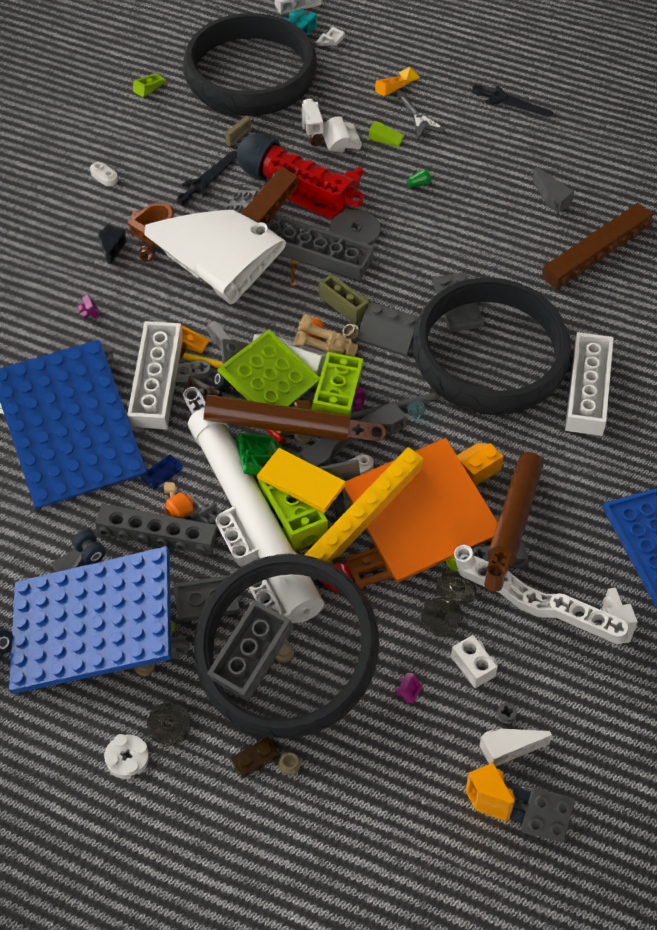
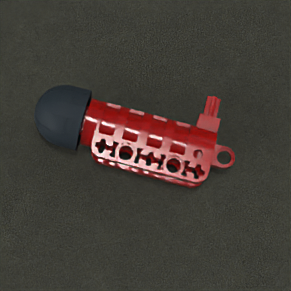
(262, 157)

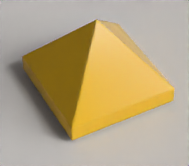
(409, 74)

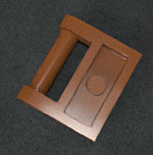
(367, 562)

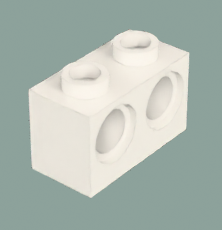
(470, 662)

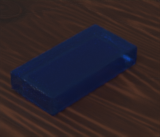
(161, 472)

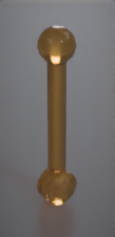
(292, 263)

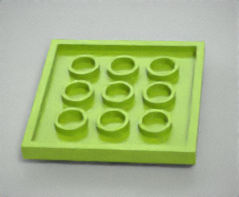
(269, 372)

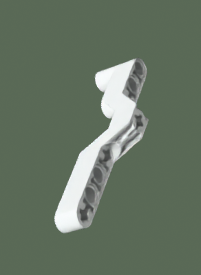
(545, 604)

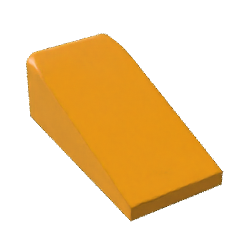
(389, 85)
(193, 340)

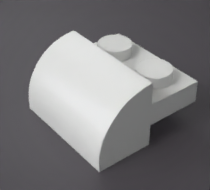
(340, 135)
(613, 606)

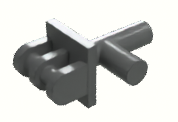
(206, 514)

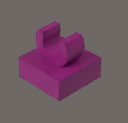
(89, 307)
(358, 399)
(409, 687)

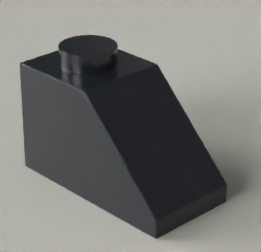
(111, 242)

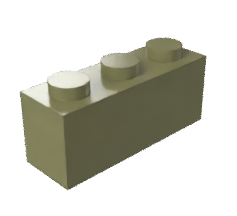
(343, 298)

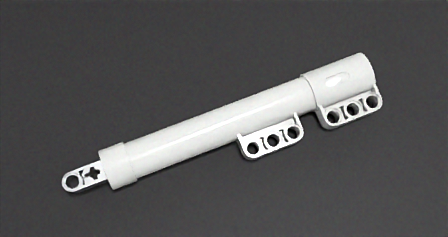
(250, 519)

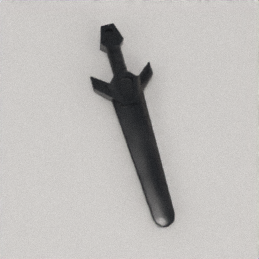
(500, 97)
(199, 185)

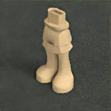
(334, 342)

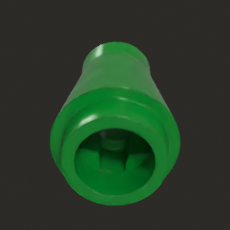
(420, 178)

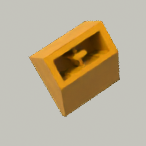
(489, 793)

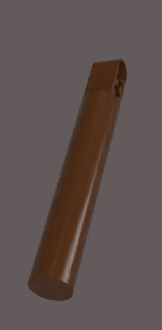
(286, 419)
(513, 519)

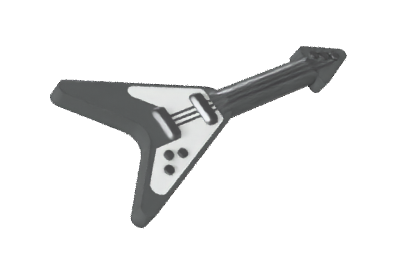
(420, 120)

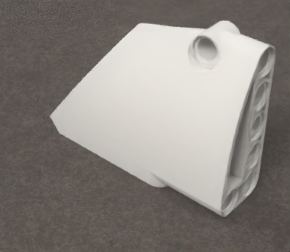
(218, 248)

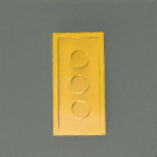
(301, 480)

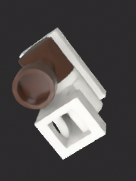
(312, 121)

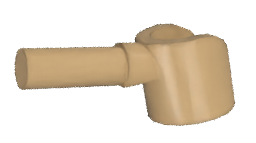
(169, 488)

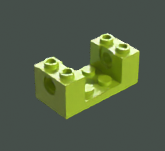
(338, 384)
(300, 521)

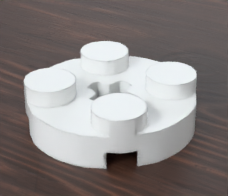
(132, 766)

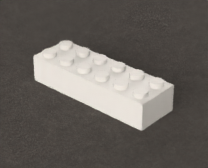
(155, 375)
(589, 384)

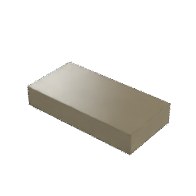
(238, 131)

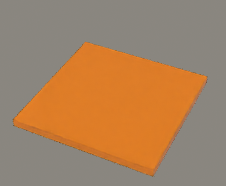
(429, 515)

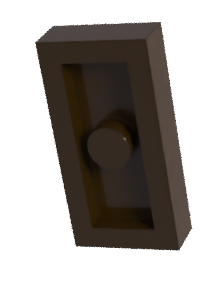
(203, 387)
(254, 757)

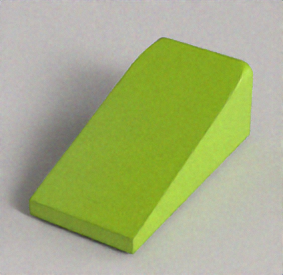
(147, 84)
(384, 134)

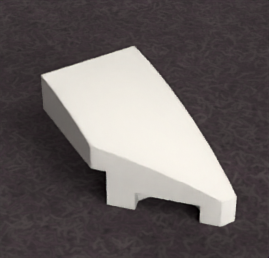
(332, 38)

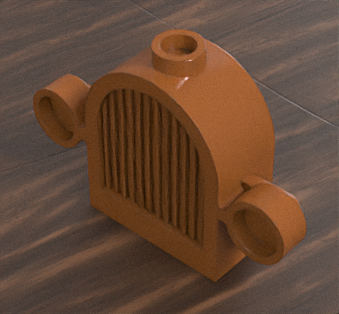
(150, 214)

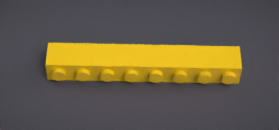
(367, 507)

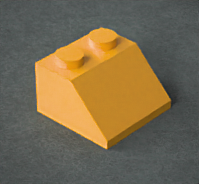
(481, 461)

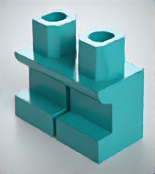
(304, 21)

